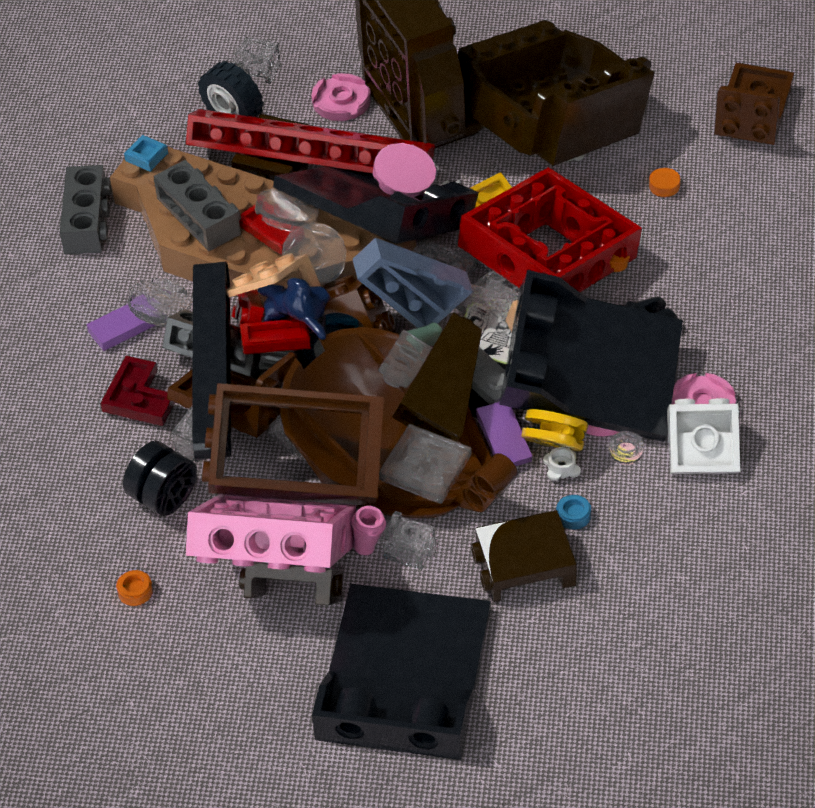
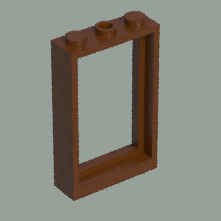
(371, 413)

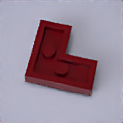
(131, 395)

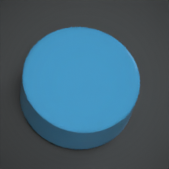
(574, 511)

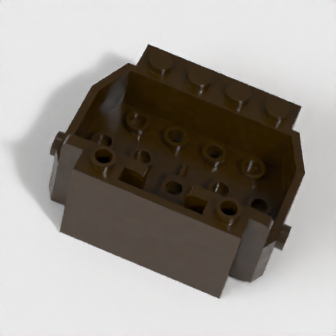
(414, 69)
(554, 91)

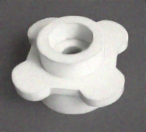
(558, 457)

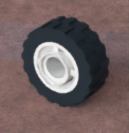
(230, 90)

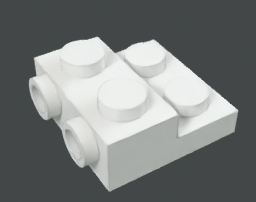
(704, 437)

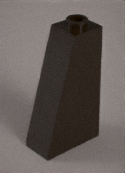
(444, 382)

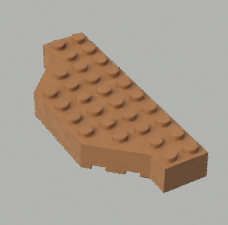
(181, 250)

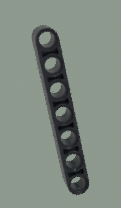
(210, 348)

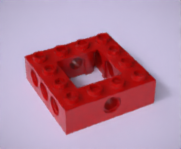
(499, 231)

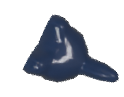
(297, 301)

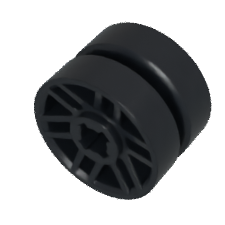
(159, 478)

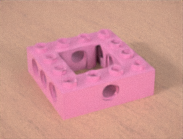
(270, 532)

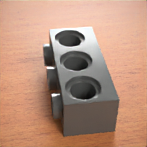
(197, 205)
(85, 209)
(179, 339)

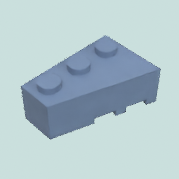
(411, 282)

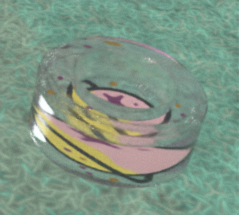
(626, 448)

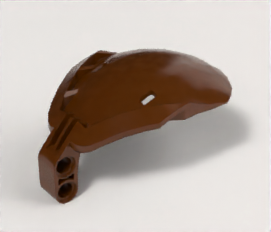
(332, 438)

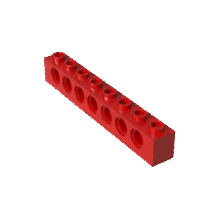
(289, 140)

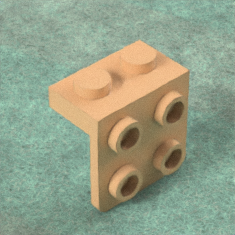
(275, 274)

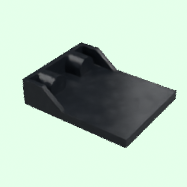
(361, 201)
(590, 359)
(403, 672)

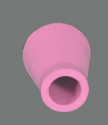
(367, 528)

